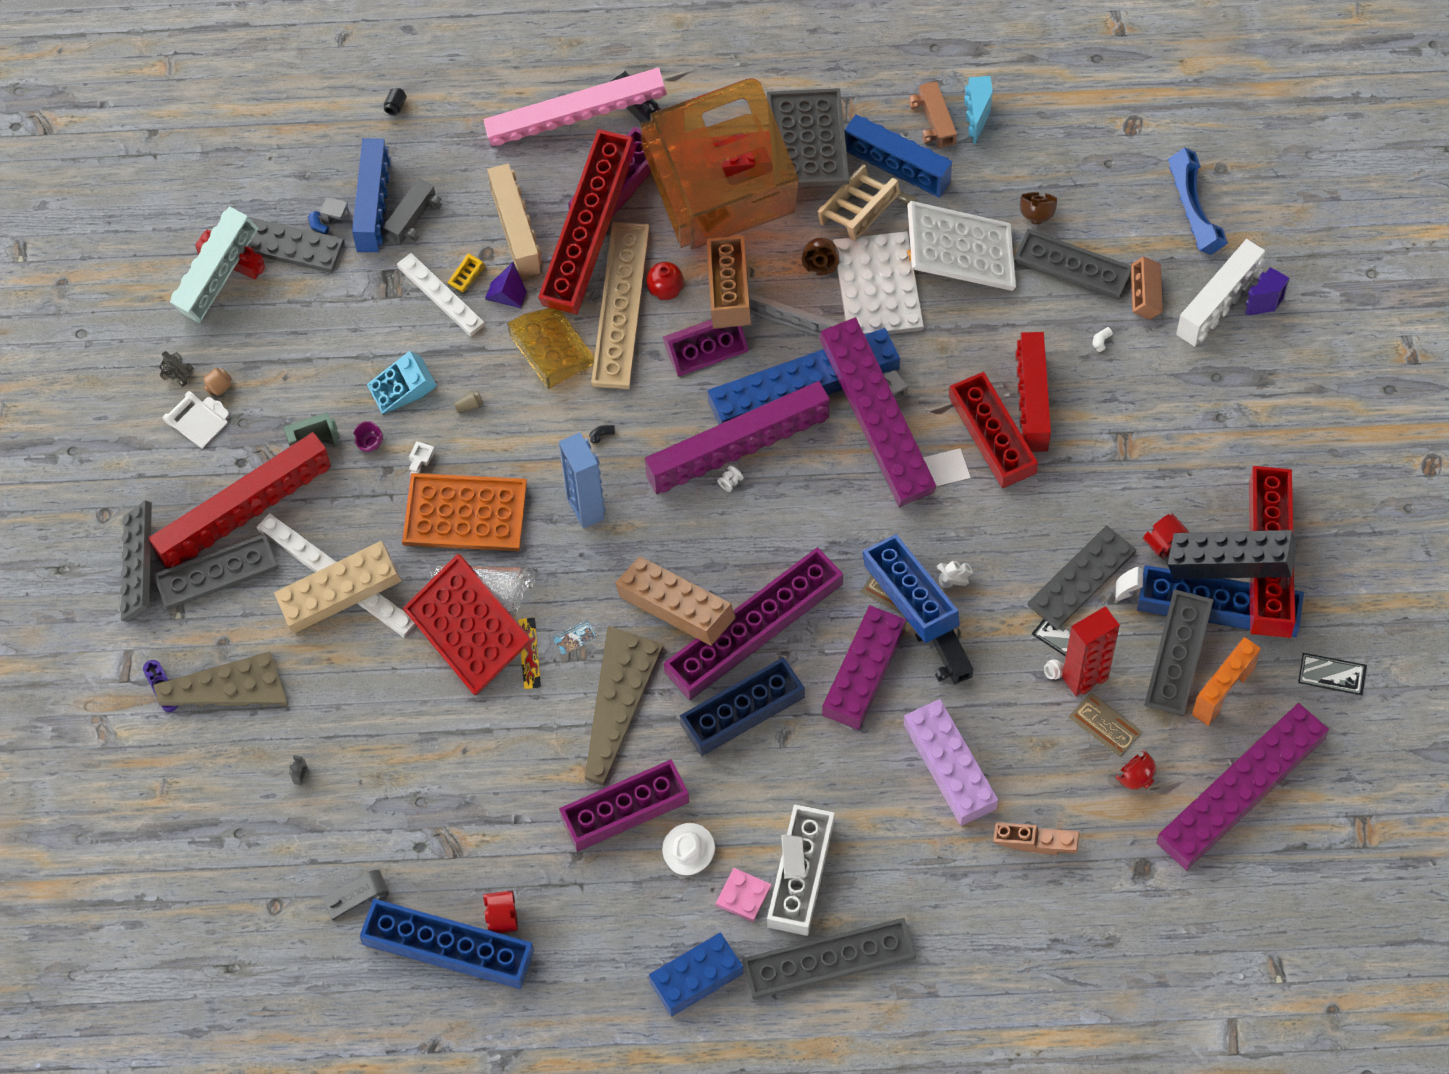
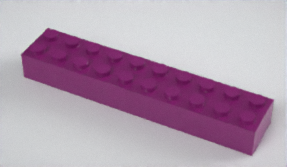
(877, 412)
(737, 437)
(755, 623)
(1242, 786)

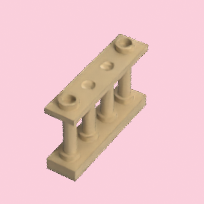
(865, 215)

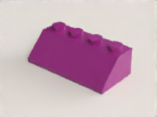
(703, 346)

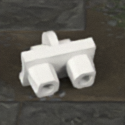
(954, 574)

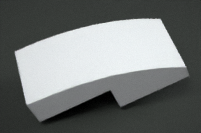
(1128, 583)

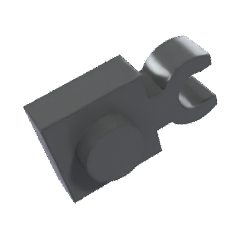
(298, 769)

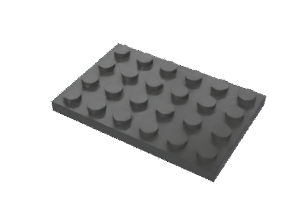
(813, 134)

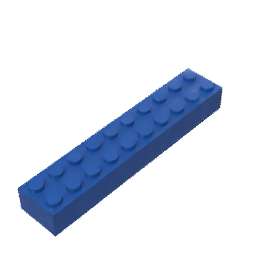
(778, 381)

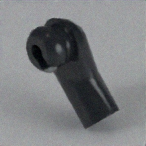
(601, 430)

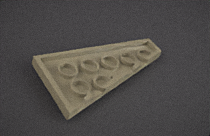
(231, 684)

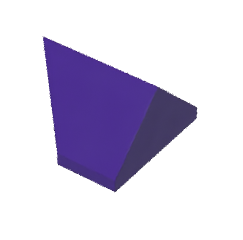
(507, 288)

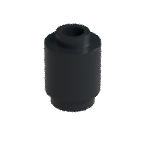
(394, 101)

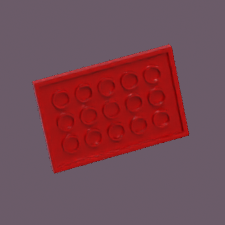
(467, 624)

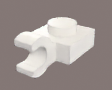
(420, 455)

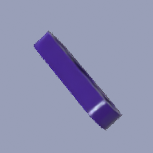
(160, 678)

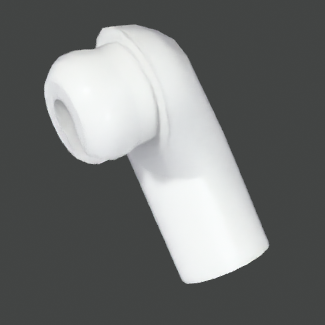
(1099, 339)

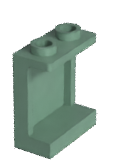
(320, 425)

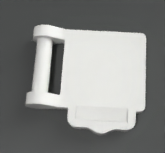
(201, 421)

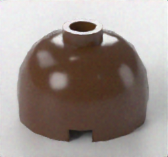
(1037, 207)
(820, 256)

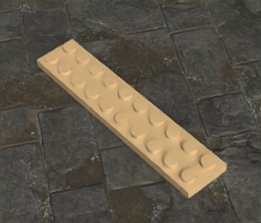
(620, 306)

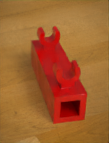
(249, 264)

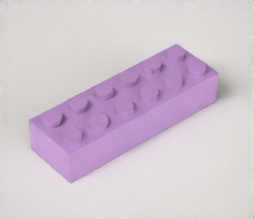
(950, 762)

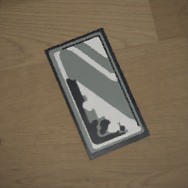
(1054, 638)
(1332, 673)

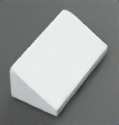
(793, 856)

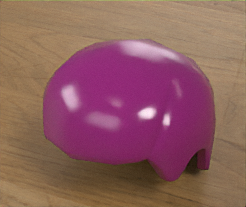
(368, 436)

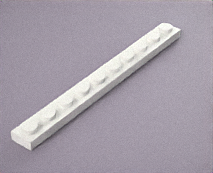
(317, 560)

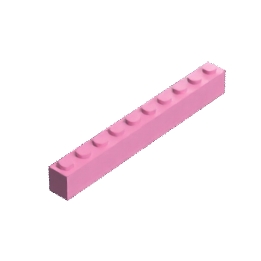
(575, 107)

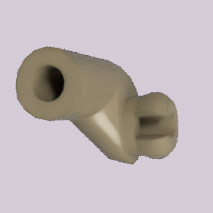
(906, 198)

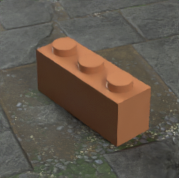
(1146, 288)

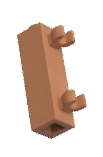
(937, 114)

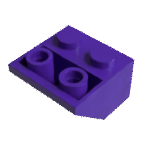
(1267, 293)

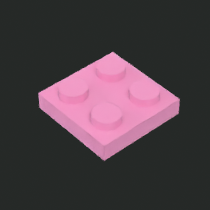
(743, 895)

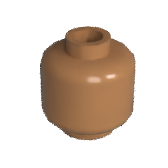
(217, 381)

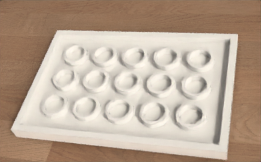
(961, 246)
(879, 283)

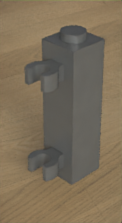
(409, 211)

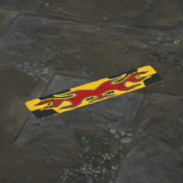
(529, 656)

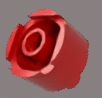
(1162, 534)
(500, 912)

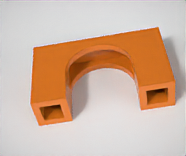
(1236, 667)

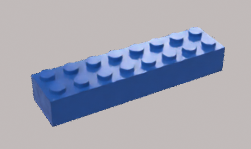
(1229, 597)
(447, 943)

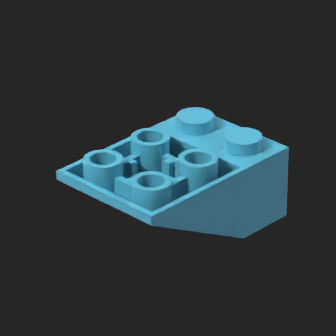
(978, 103)
(402, 383)

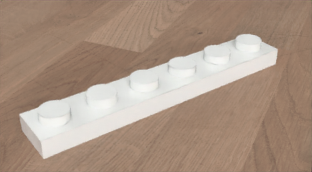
(441, 294)

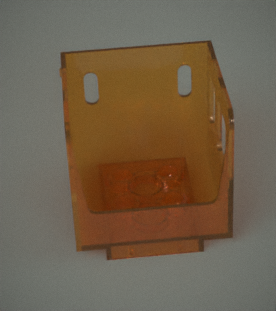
(690, 172)

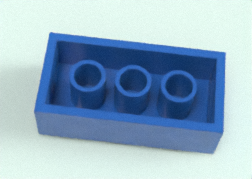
(696, 974)

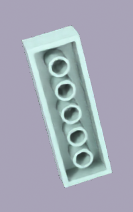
(213, 264)

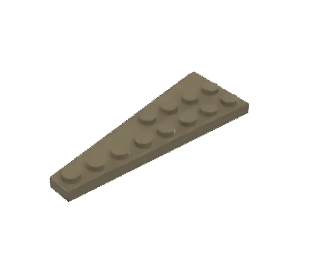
(622, 682)

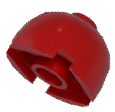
(665, 280)
(1138, 772)

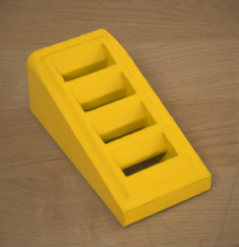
(461, 270)

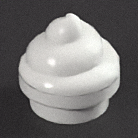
(1053, 669)

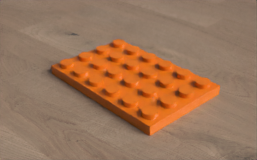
(464, 512)

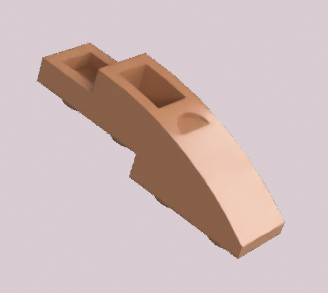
(1036, 840)

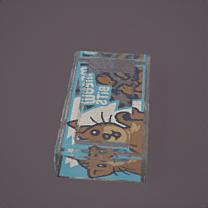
(574, 637)

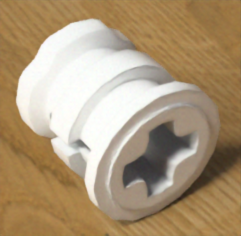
(727, 484)

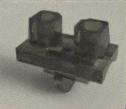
(172, 368)

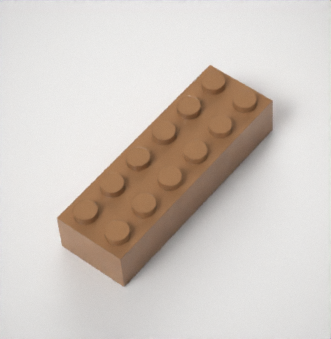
(728, 282)
(675, 600)

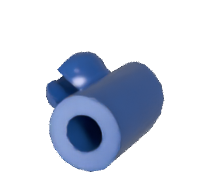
(314, 221)

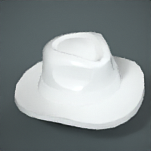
(688, 849)

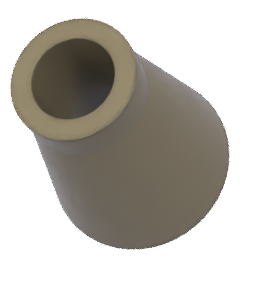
(469, 401)

